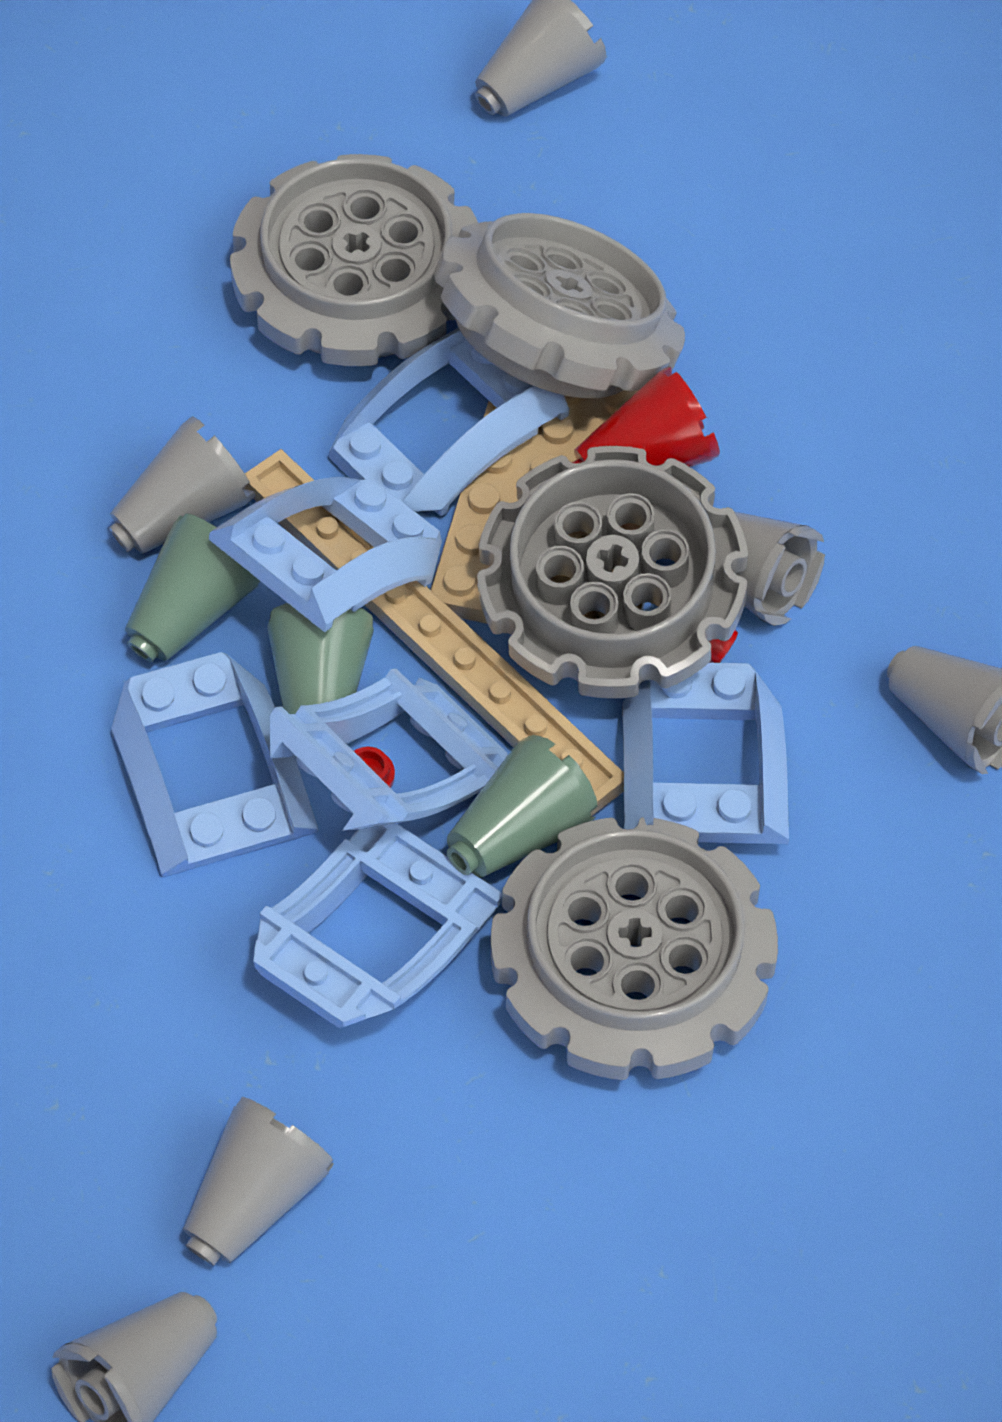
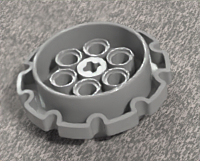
(347, 258)
(559, 305)
(612, 655)
(603, 1029)

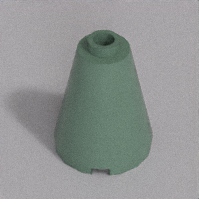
(185, 591)
(315, 663)
(521, 809)

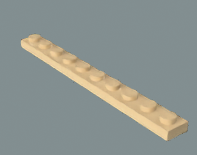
(443, 639)

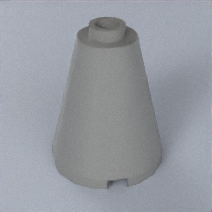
(538, 56)
(181, 479)
(780, 566)
(954, 700)
(251, 1182)
(135, 1362)

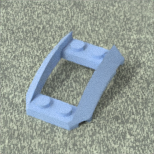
(520, 409)
(402, 543)
(321, 734)
(715, 810)
(226, 825)
(408, 868)

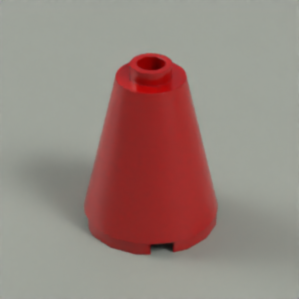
(659, 419)

